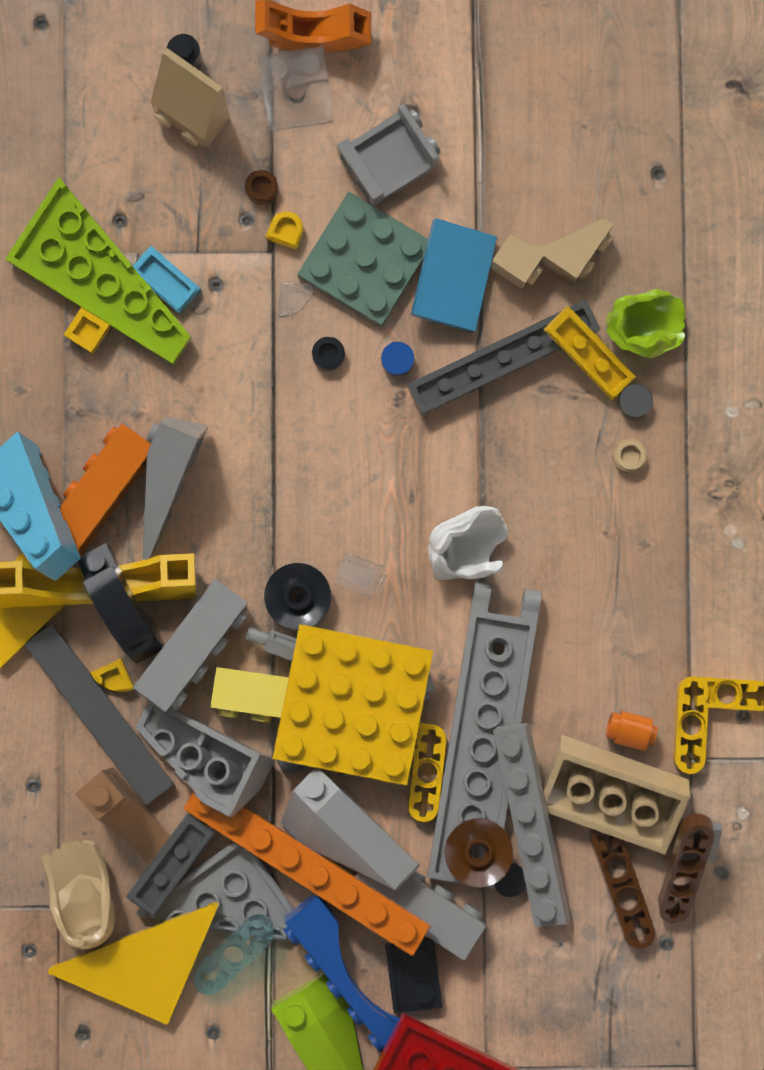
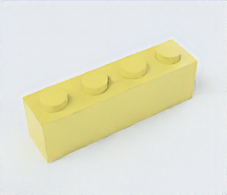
(248, 693)

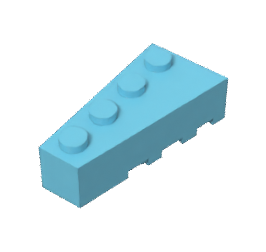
(32, 509)

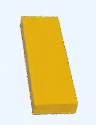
(589, 353)

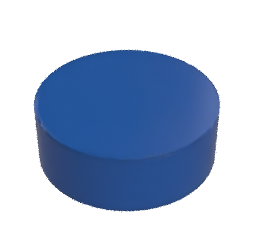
(397, 358)

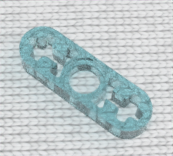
(257, 945)

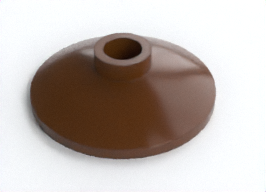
(485, 869)

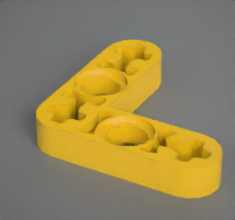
(707, 699)
(415, 797)

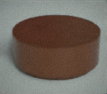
(261, 187)

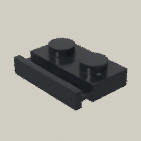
(414, 978)

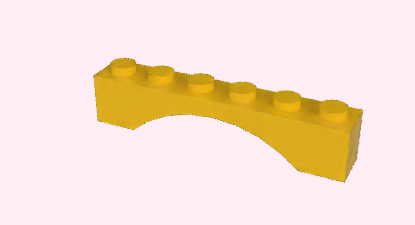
(149, 580)

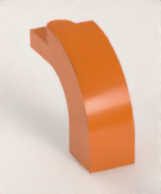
(293, 29)

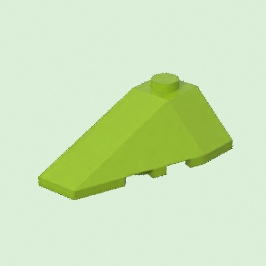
(319, 1026)

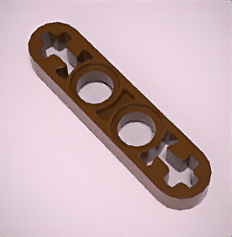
(688, 869)
(617, 885)

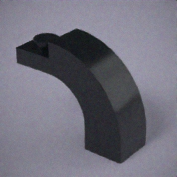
(117, 605)

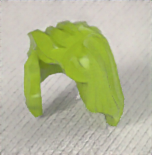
(647, 323)

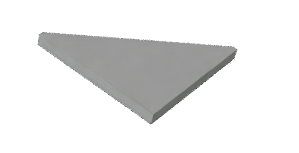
(239, 886)

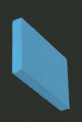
(453, 275)

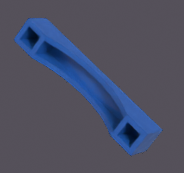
(318, 931)

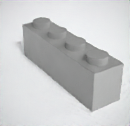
(191, 646)
(452, 925)

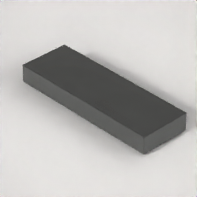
(170, 865)

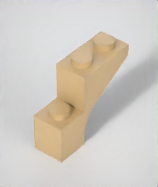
(566, 257)

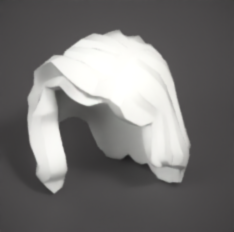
(465, 544)

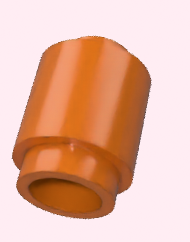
(631, 730)

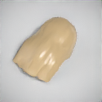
(80, 893)

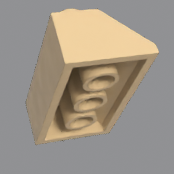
(615, 794)

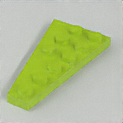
(82, 264)

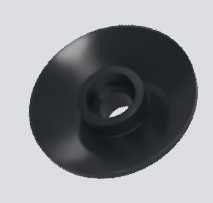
(297, 578)

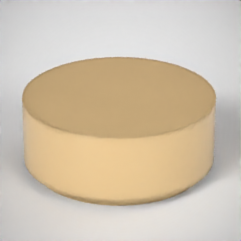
(629, 455)

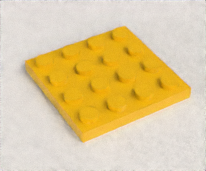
(353, 704)

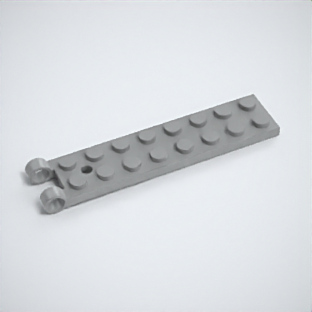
(487, 697)

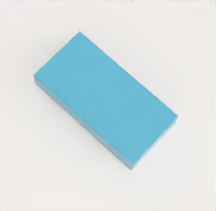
(166, 280)

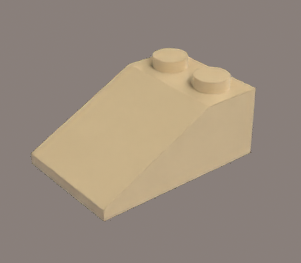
(188, 101)

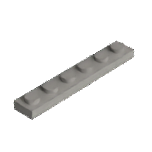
(531, 825)

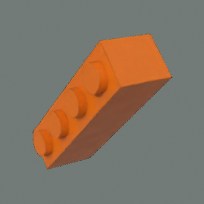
(103, 484)

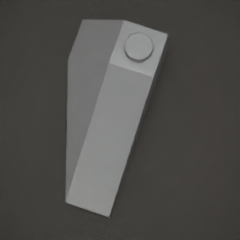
(168, 459)
(212, 763)
(340, 829)

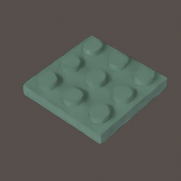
(364, 259)

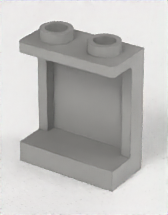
(390, 156)

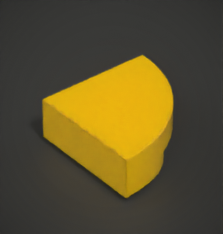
(114, 677)

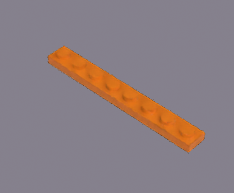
(316, 874)

